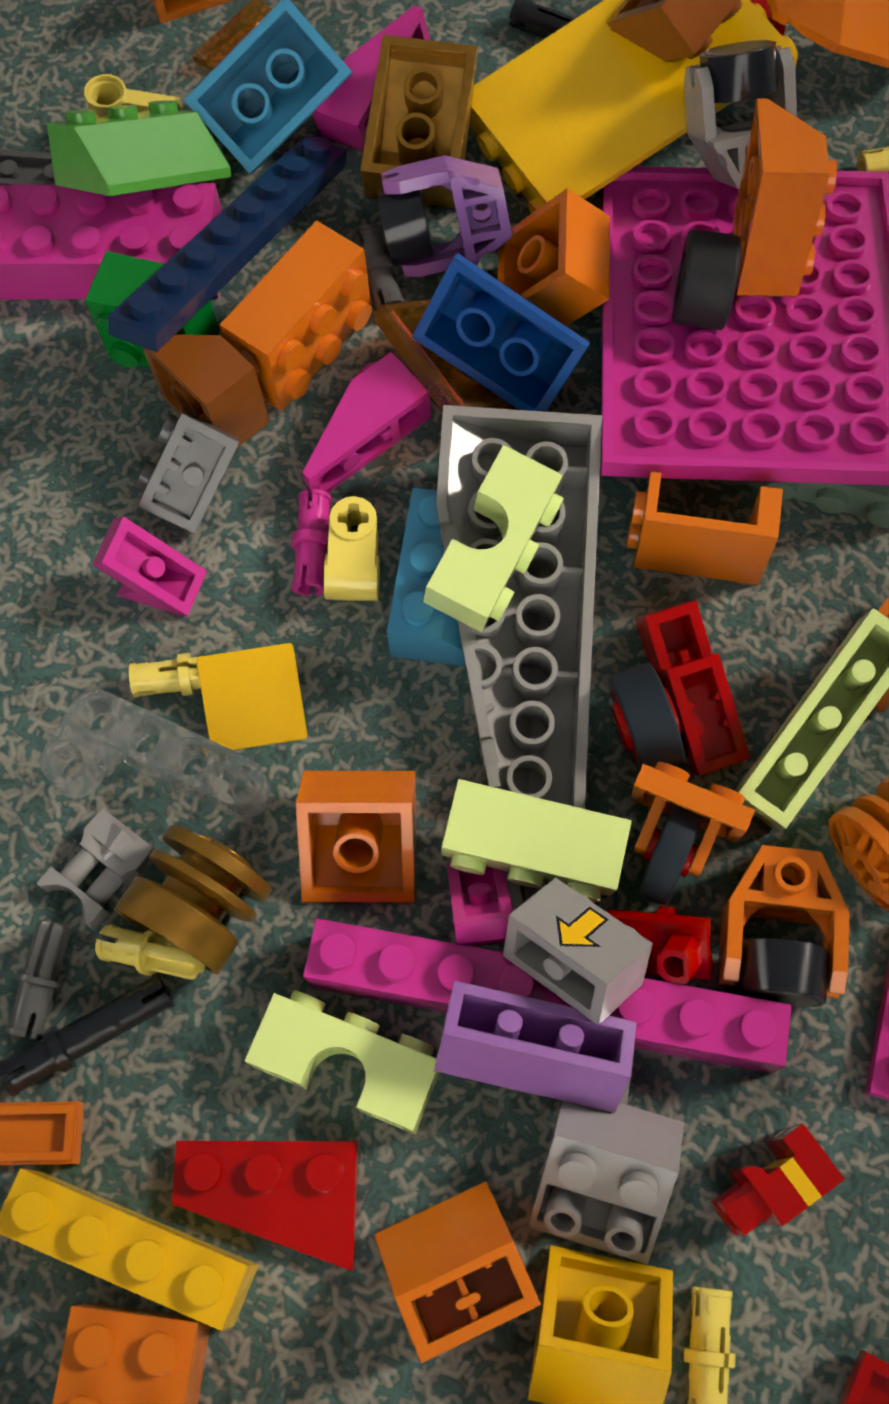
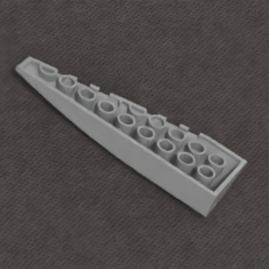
(535, 664)

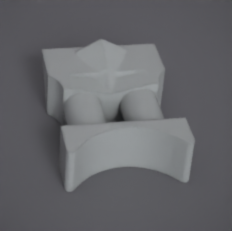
(114, 846)

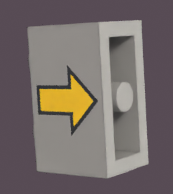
(577, 950)

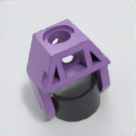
(478, 206)

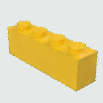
(127, 1248)

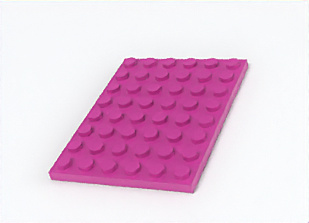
(789, 380)

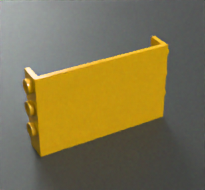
(590, 104)

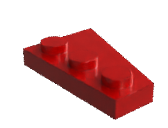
(275, 1190)

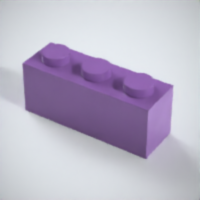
(535, 1047)

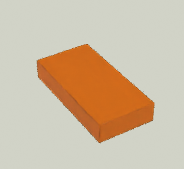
(40, 1133)

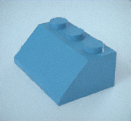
(268, 85)
(414, 627)

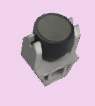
(733, 75)

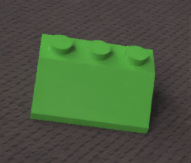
(133, 149)

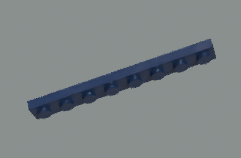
(225, 245)

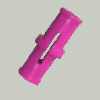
(311, 542)

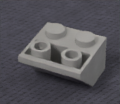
(608, 1178)

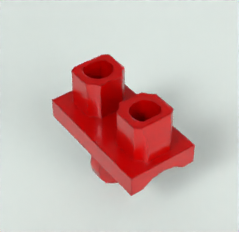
(679, 943)

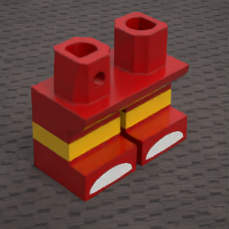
(782, 1188)

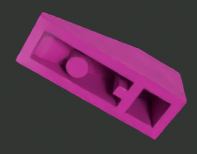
(347, 110)
(372, 416)

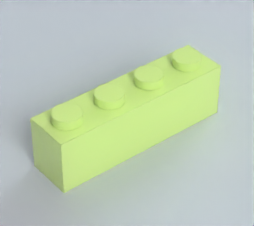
(820, 724)

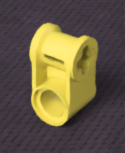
(352, 557)

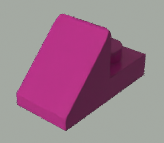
(148, 568)
(479, 906)

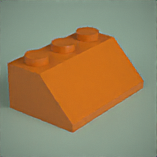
(780, 202)

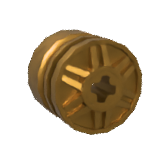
(195, 896)

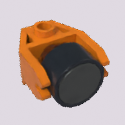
(784, 968)

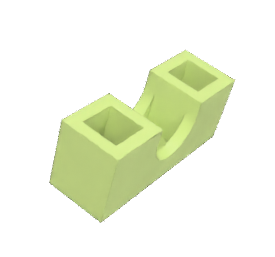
(474, 581)
(299, 1037)

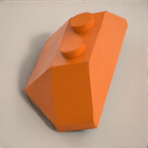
(842, 26)

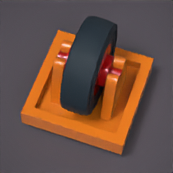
(688, 810)

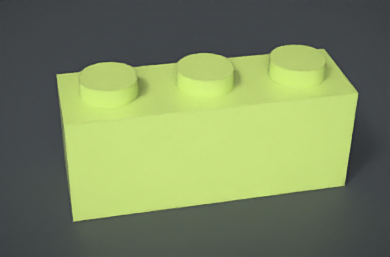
(535, 840)

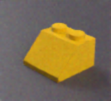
(602, 1331)

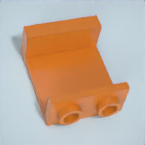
(702, 544)

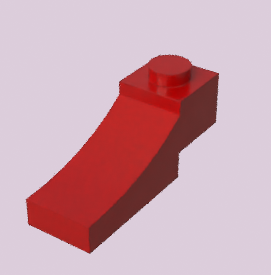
(697, 686)

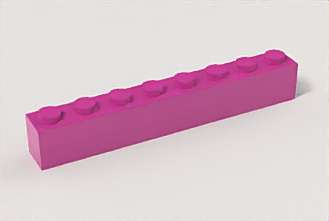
(668, 1015)

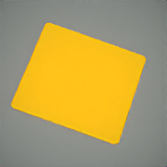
(252, 697)

